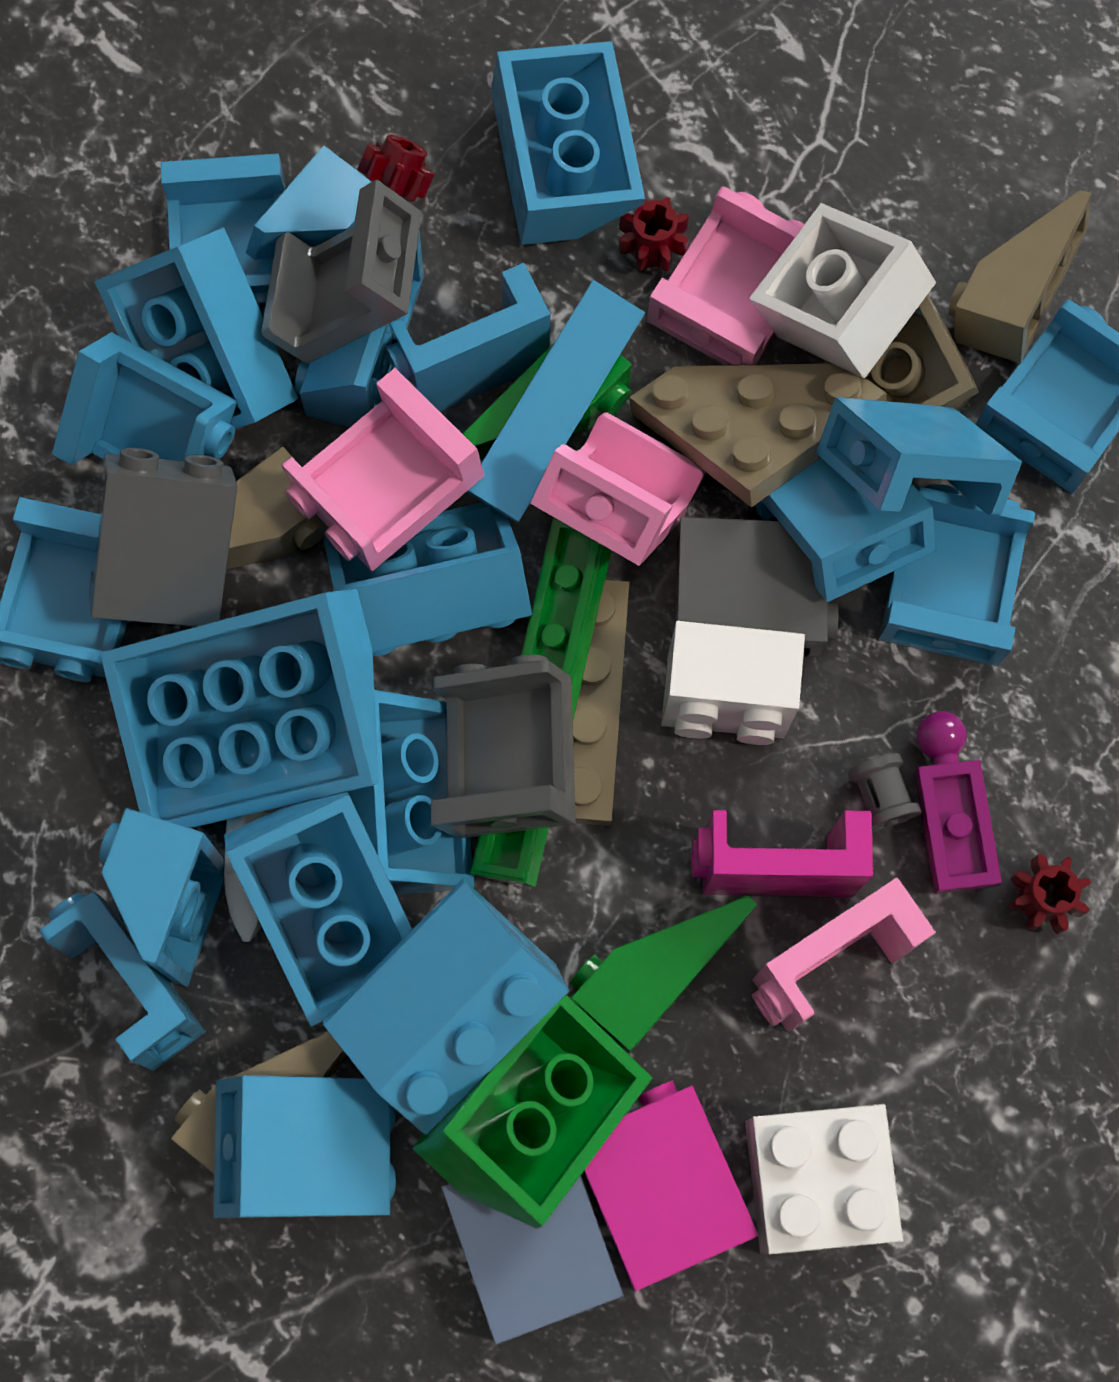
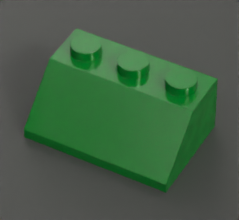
(536, 1117)

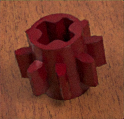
(398, 166)
(669, 238)
(1066, 892)

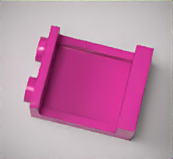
(785, 872)
(667, 1188)

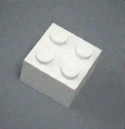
(843, 289)
(732, 682)
(823, 1179)

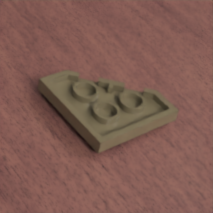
(748, 421)

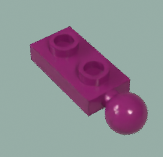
(954, 809)

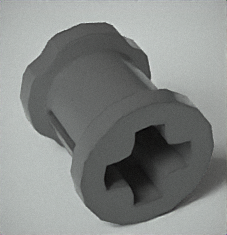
(884, 791)

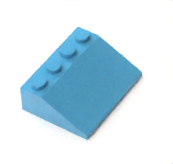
(248, 711)

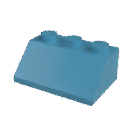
(565, 140)
(202, 319)
(344, 382)
(442, 582)
(398, 808)
(164, 887)
(318, 897)
(445, 1006)

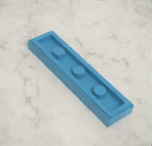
(556, 399)

